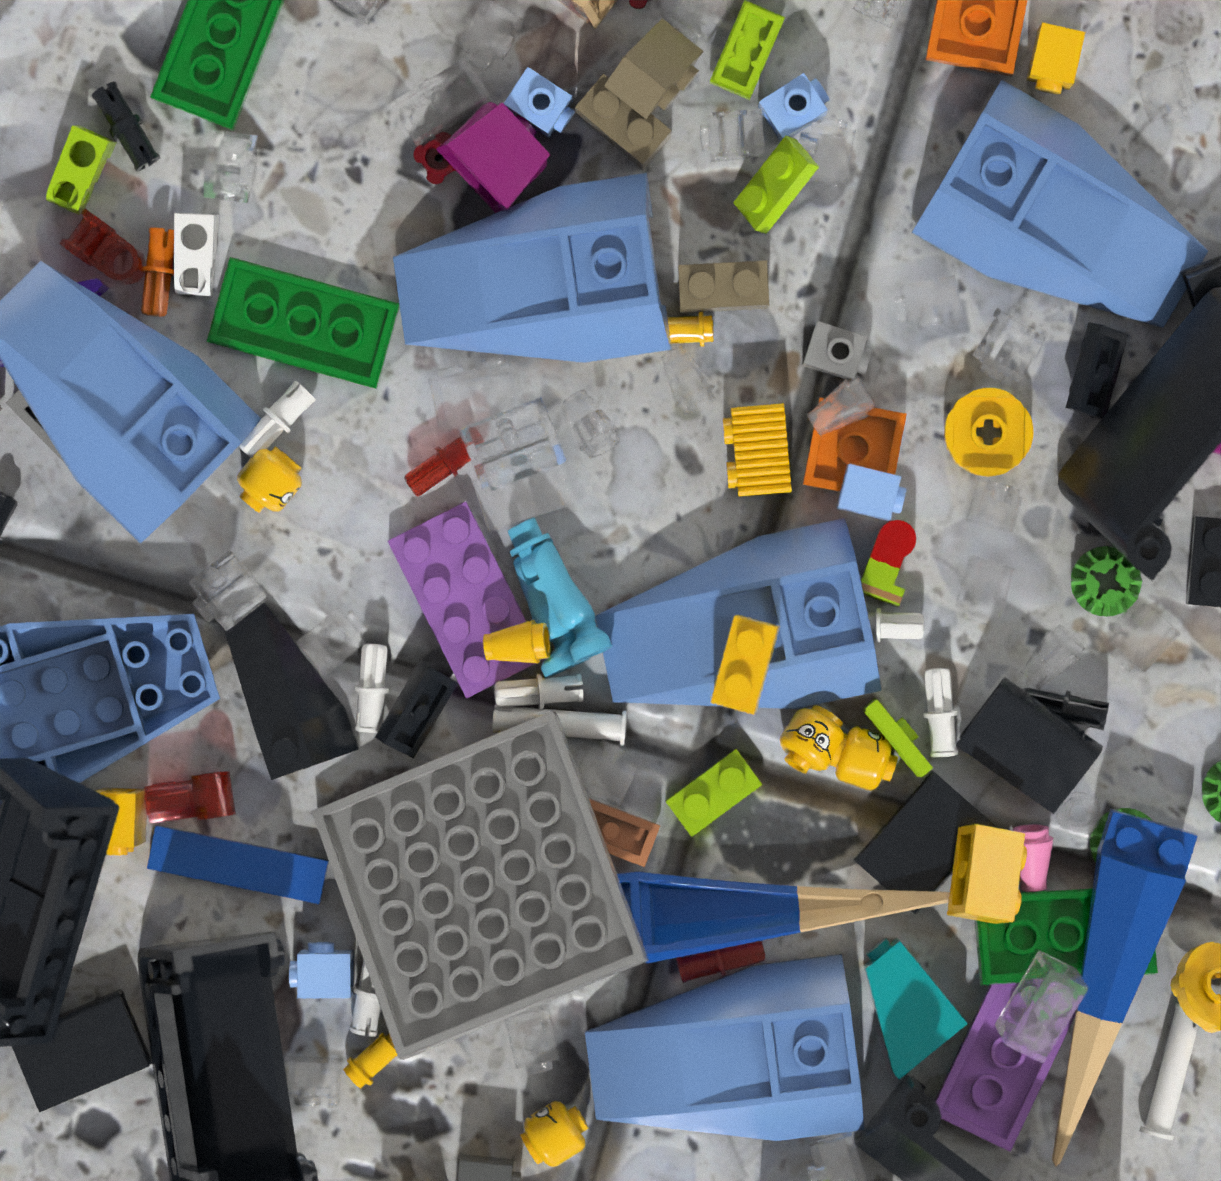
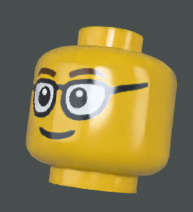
(269, 480)
(811, 739)
(864, 759)
(554, 1134)

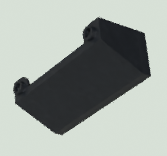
(49, 871)
(904, 1141)

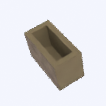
(655, 70)
(621, 125)
(723, 286)

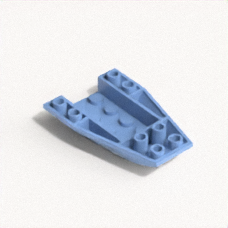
(1057, 215)
(543, 279)
(118, 398)
(799, 578)
(98, 688)
(736, 1057)

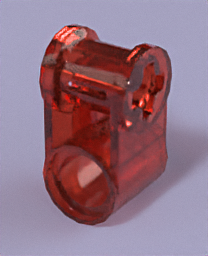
(99, 245)

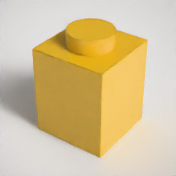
(1055, 58)

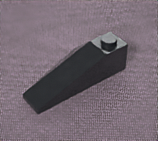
(287, 699)

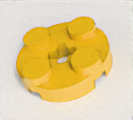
(1006, 414)
(1194, 988)

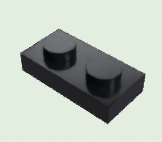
(1096, 370)
(1205, 563)
(416, 710)

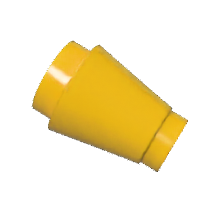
(518, 643)

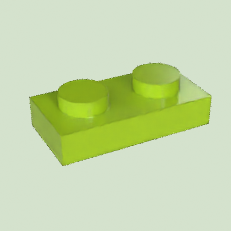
(776, 184)
(713, 792)

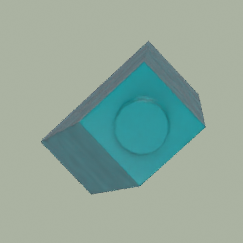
(908, 1005)

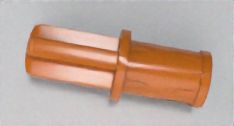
(158, 272)

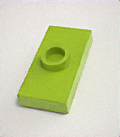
(747, 50)
(899, 735)

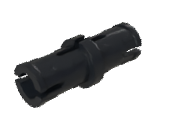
(125, 126)

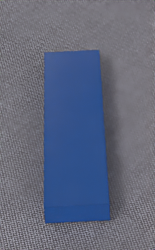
(238, 864)

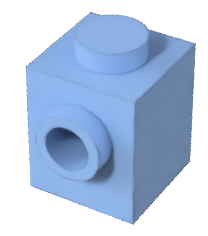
(540, 103)
(794, 106)
(871, 492)
(323, 972)

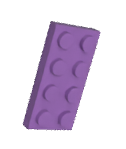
(460, 593)
(990, 1083)

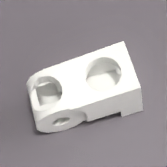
(195, 253)

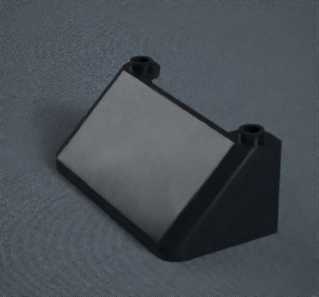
(1152, 441)
(220, 1059)

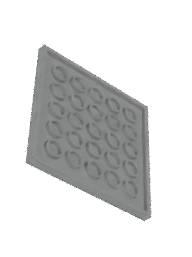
(479, 885)

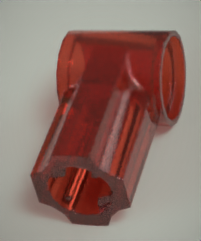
(200, 797)

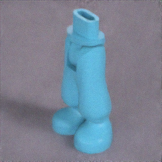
(555, 600)

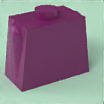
(496, 154)

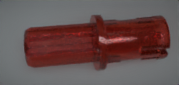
(437, 467)
(720, 960)

